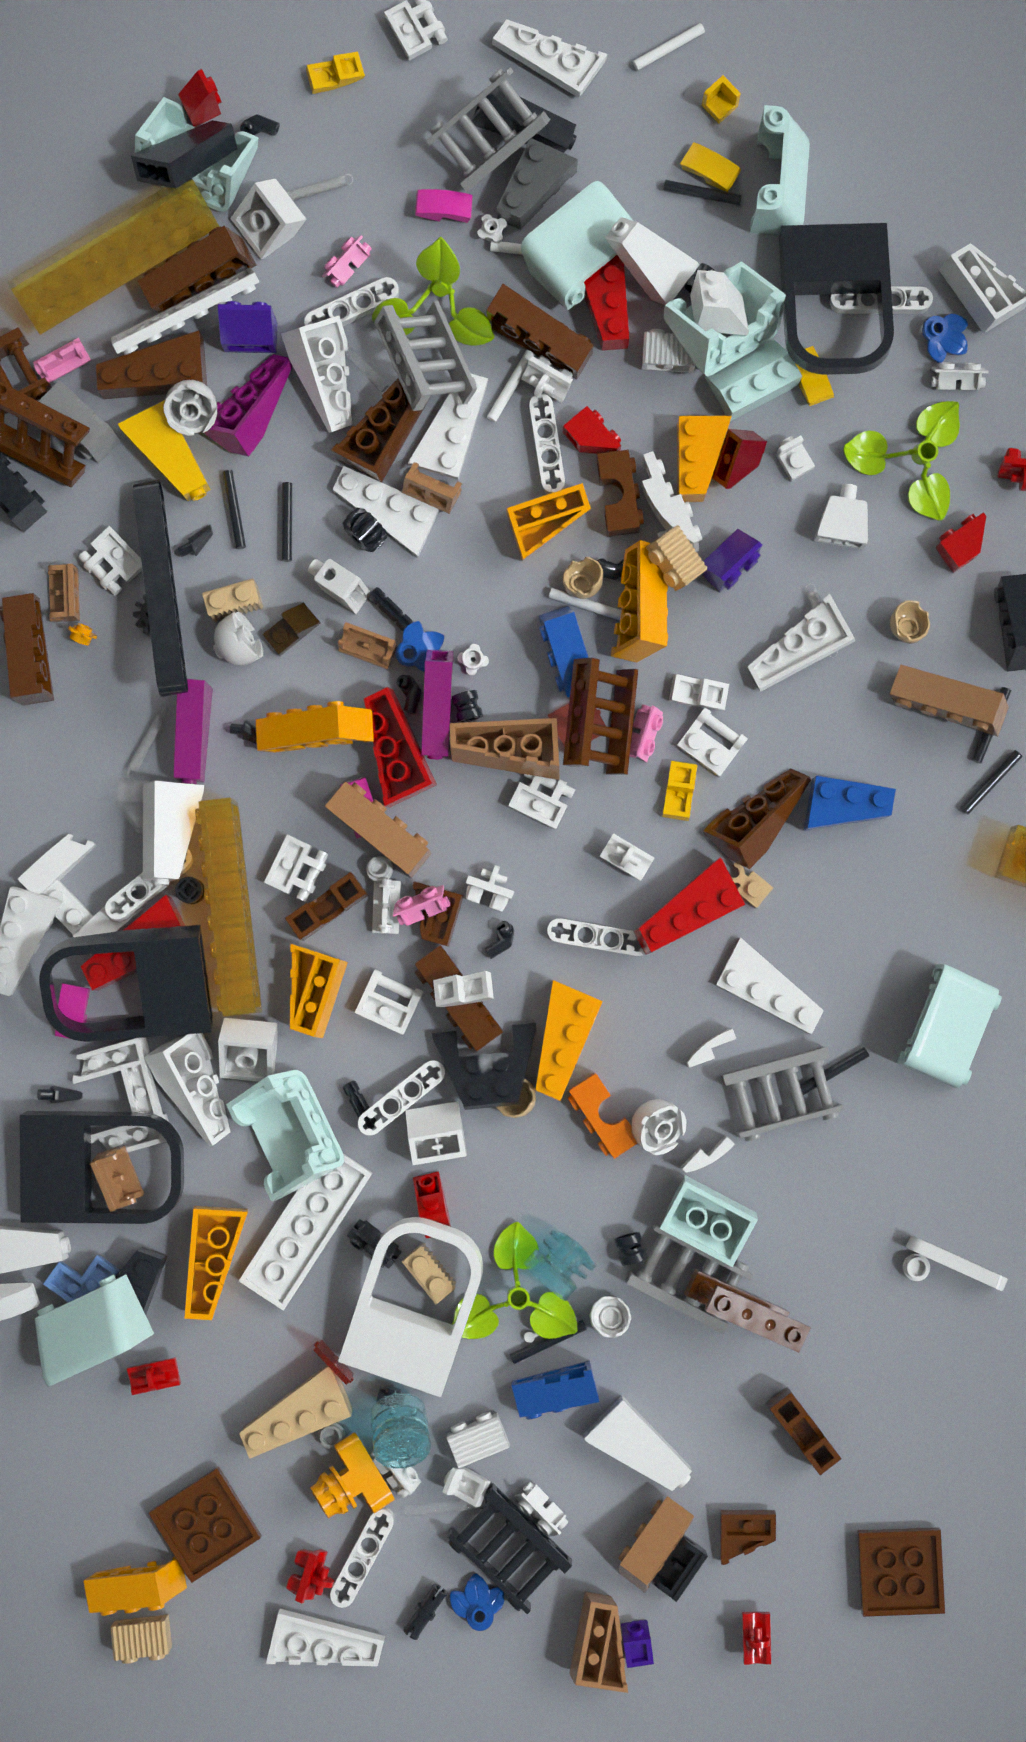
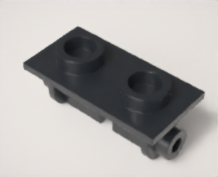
(365, 1240)

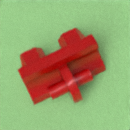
(1013, 468)
(154, 1376)
(314, 1577)
(756, 1638)

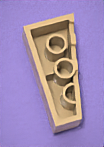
(302, 1411)

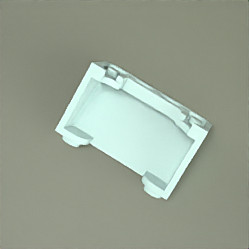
(218, 182)
(785, 201)
(573, 243)
(716, 350)
(950, 1026)
(289, 1131)
(90, 1329)

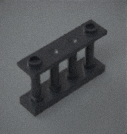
(535, 1541)

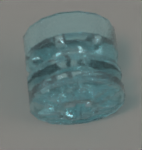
(560, 1264)
(400, 1431)

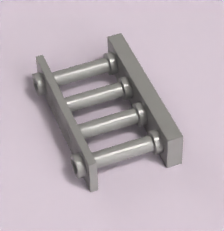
(511, 138)
(411, 370)
(763, 1074)
(666, 1292)

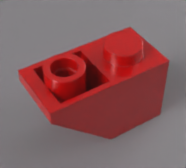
(200, 99)
(589, 433)
(964, 544)
(431, 1198)

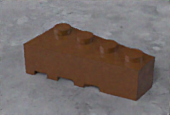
(196, 268)
(538, 331)
(153, 368)
(379, 435)
(26, 650)
(472, 1018)

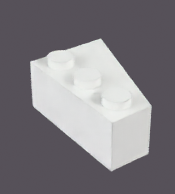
(982, 287)

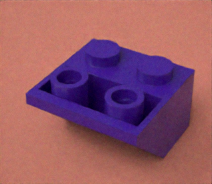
(247, 327)
(732, 557)

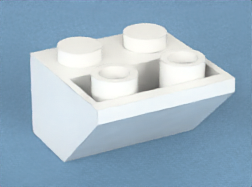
(435, 1133)

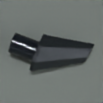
(196, 542)
(246, 729)
(59, 1094)

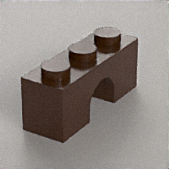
(616, 469)
(327, 907)
(803, 1430)

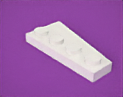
(559, 62)
(450, 434)
(399, 514)
(811, 640)
(22, 928)
(762, 985)
(315, 1640)

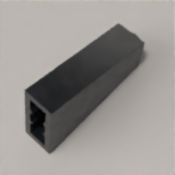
(556, 134)
(184, 155)

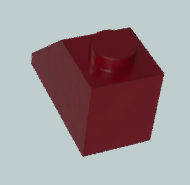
(738, 456)

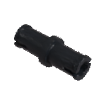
(425, 1611)

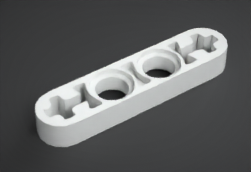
(349, 302)
(912, 308)
(546, 444)
(151, 892)
(598, 937)
(401, 1098)
(956, 1263)
(365, 1558)

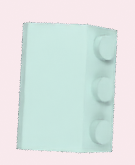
(754, 379)
(709, 1220)

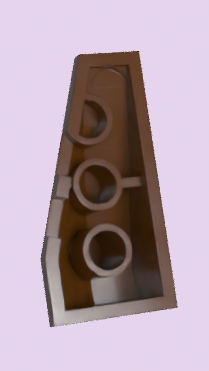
(753, 826)

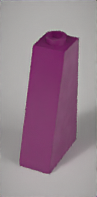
(437, 703)
(192, 732)

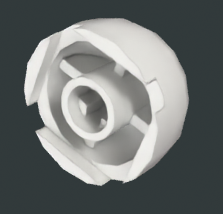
(190, 407)
(235, 641)
(658, 1126)

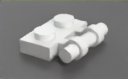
(409, 31)
(117, 554)
(539, 805)
(289, 864)

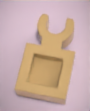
(751, 887)

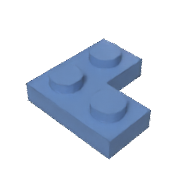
(72, 1285)

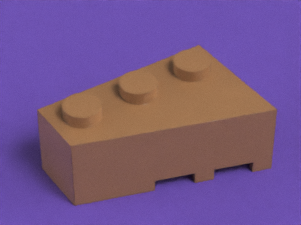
(654, 1543)
(598, 1647)

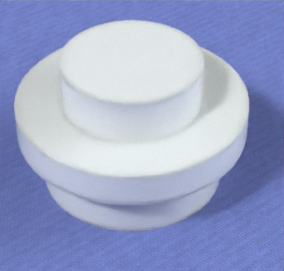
(379, 868)
(916, 1267)

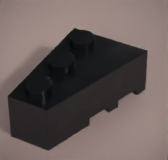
(16, 500)
(1012, 617)
(144, 1273)

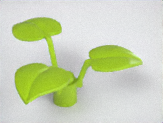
(442, 269)
(940, 427)
(551, 1315)

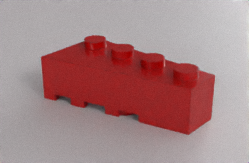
(608, 305)
(398, 755)
(696, 905)
(110, 968)

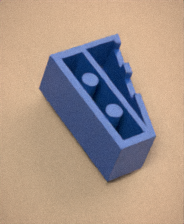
(565, 644)
(846, 802)
(555, 1390)

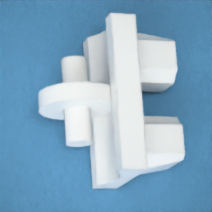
(547, 379)
(627, 857)
(500, 894)

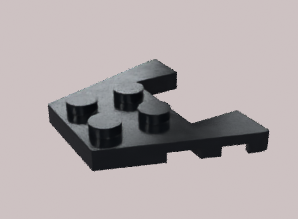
(488, 1078)

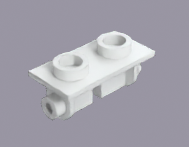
(970, 376)
(384, 900)
(402, 1480)
(547, 1518)

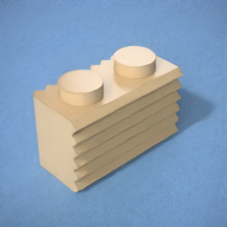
(676, 558)
(232, 598)
(429, 1273)
(141, 1638)

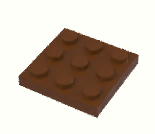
(205, 1524)
(901, 1572)

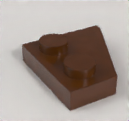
(439, 927)
(745, 1531)

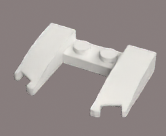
(45, 879)
(139, 1085)

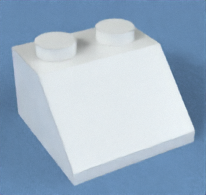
(267, 217)
(718, 304)
(247, 1049)

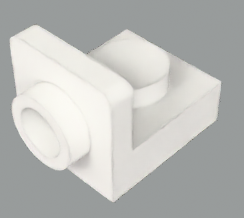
(794, 457)

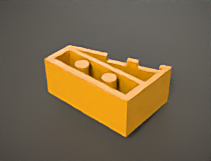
(697, 453)
(545, 517)
(314, 989)
(134, 1587)

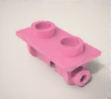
(352, 252)
(62, 360)
(649, 721)
(409, 908)

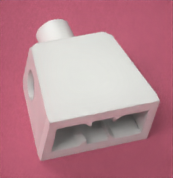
(844, 520)
(340, 584)

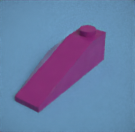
(246, 414)

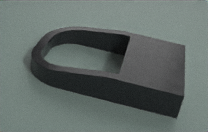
(836, 261)
(169, 978)
(58, 1167)

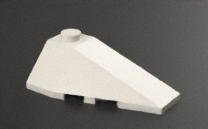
(319, 361)
(188, 1079)

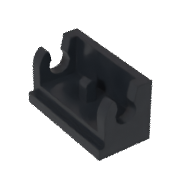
(680, 1568)

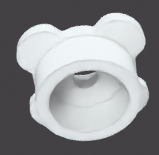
(496, 234)
(465, 659)

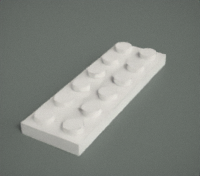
(194, 306)
(303, 1233)

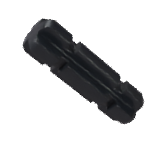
(389, 608)
(358, 1103)

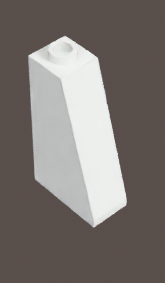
(651, 260)
(167, 828)
(31, 1247)
(636, 1443)

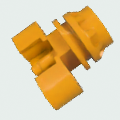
(361, 1476)

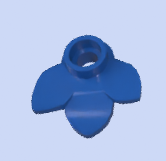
(950, 336)
(418, 641)
(477, 1598)

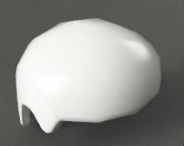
(610, 1317)

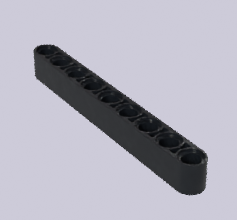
(160, 589)

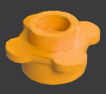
(82, 634)

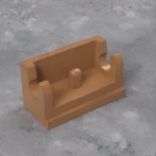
(430, 490)
(64, 593)
(367, 645)
(117, 1178)

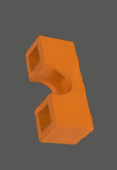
(588, 1096)

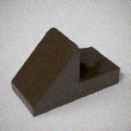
(291, 628)

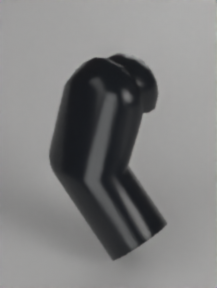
(258, 124)
(611, 570)
(412, 692)
(503, 941)

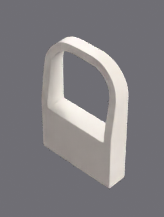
(401, 1341)

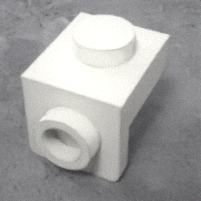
(466, 1485)

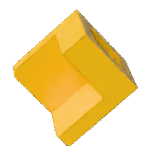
(721, 99)

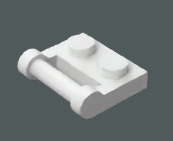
(708, 750)
(384, 1010)

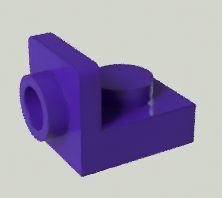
(637, 1643)

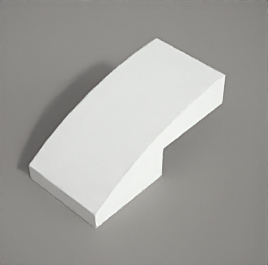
(698, 692)
(463, 989)
(704, 1052)
(700, 1159)

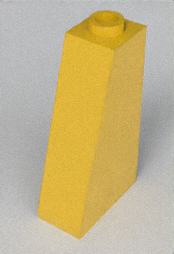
(166, 451)

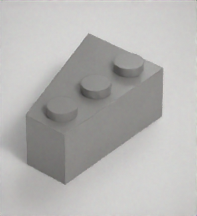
(100, 438)

